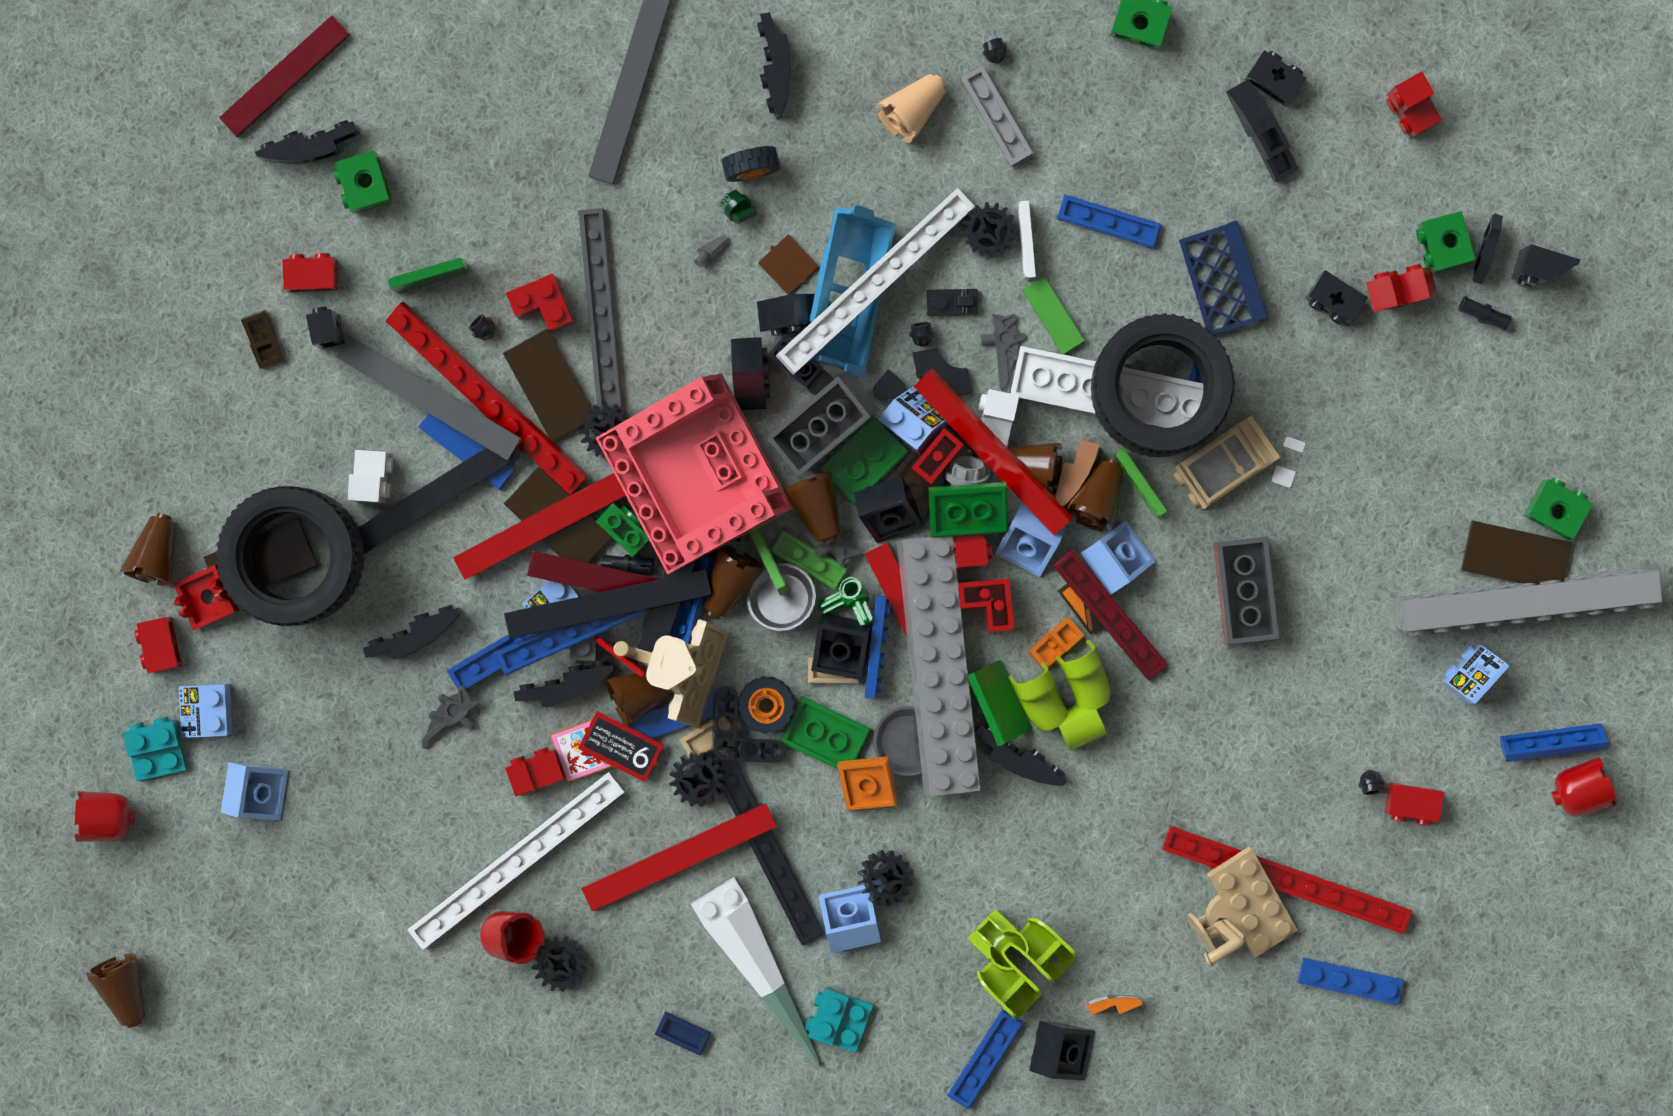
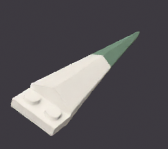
(735, 928)

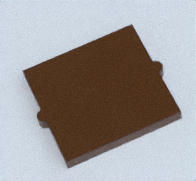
(788, 264)

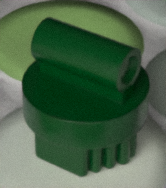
(737, 207)

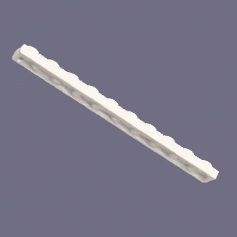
(874, 281)
(516, 860)

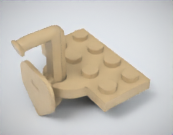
(683, 668)
(1242, 910)

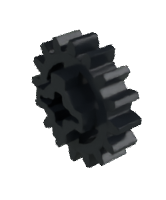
(1003, 221)
(590, 424)
(708, 781)
(877, 885)
(569, 971)

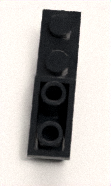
(778, 74)
(1263, 129)
(297, 149)
(810, 375)
(423, 632)
(575, 683)
(1027, 765)

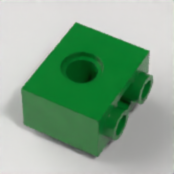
(1154, 13)
(349, 174)
(1437, 255)
(1573, 507)
(624, 528)

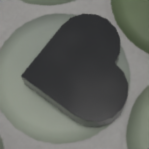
(888, 387)

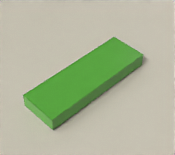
(1053, 315)
(1139, 483)
(803, 556)
(769, 562)

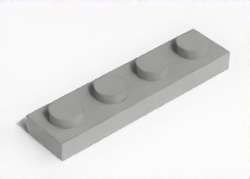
(996, 116)

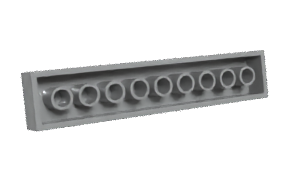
(1518, 601)
(938, 666)

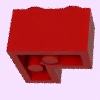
(1413, 105)
(1395, 290)
(543, 296)
(971, 550)
(992, 595)

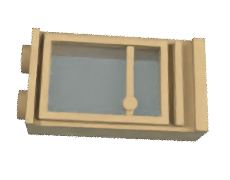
(1225, 463)

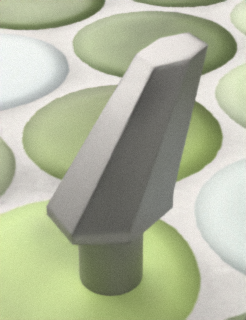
(710, 250)

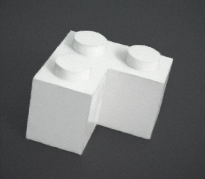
(998, 412)
(370, 477)

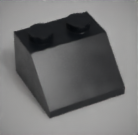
(1539, 265)
(888, 509)
(841, 646)
(1061, 1051)

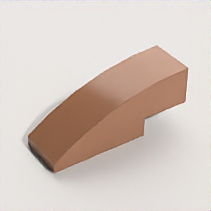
(1075, 474)

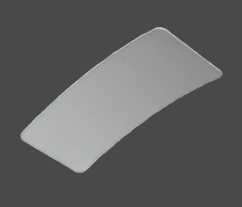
(1282, 475)

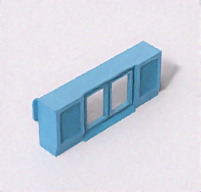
(864, 239)

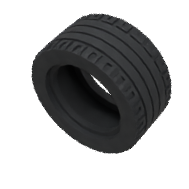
(1194, 342)
(237, 546)

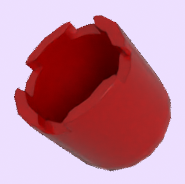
(1584, 789)
(102, 817)
(512, 936)

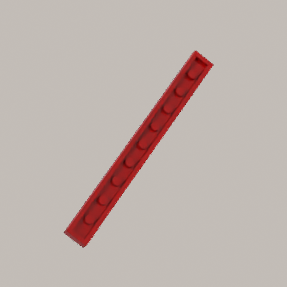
(486, 397)
(1293, 881)

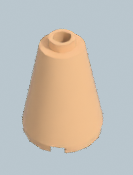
(911, 106)

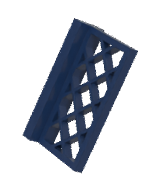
(1245, 274)

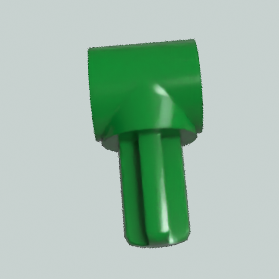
(856, 602)

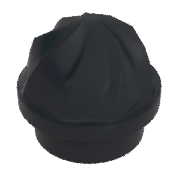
(995, 50)
(482, 327)
(921, 333)
(1371, 782)

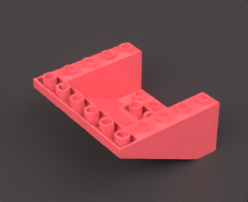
(694, 472)

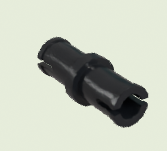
(1484, 313)
(628, 563)

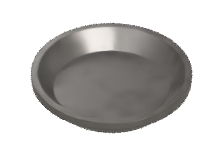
(783, 611)
(898, 739)

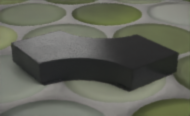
(1487, 248)
(955, 377)

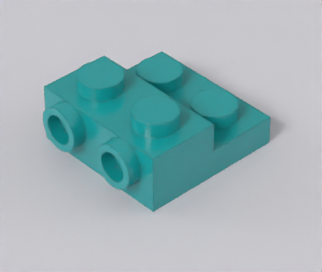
(155, 748)
(838, 1019)

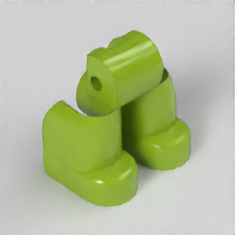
(1090, 691)
(1034, 942)

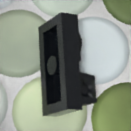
(952, 302)

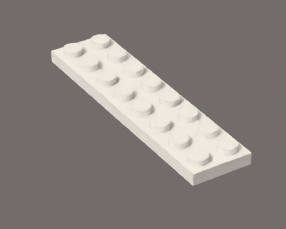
(1067, 383)

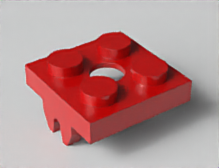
(191, 600)

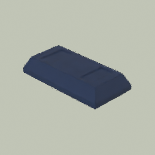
(682, 1033)

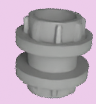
(965, 471)

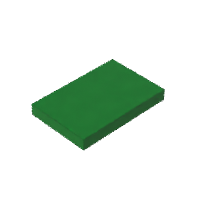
(428, 275)
(864, 459)
(968, 509)
(999, 702)
(824, 733)

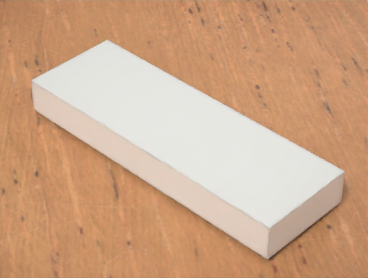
(1026, 240)

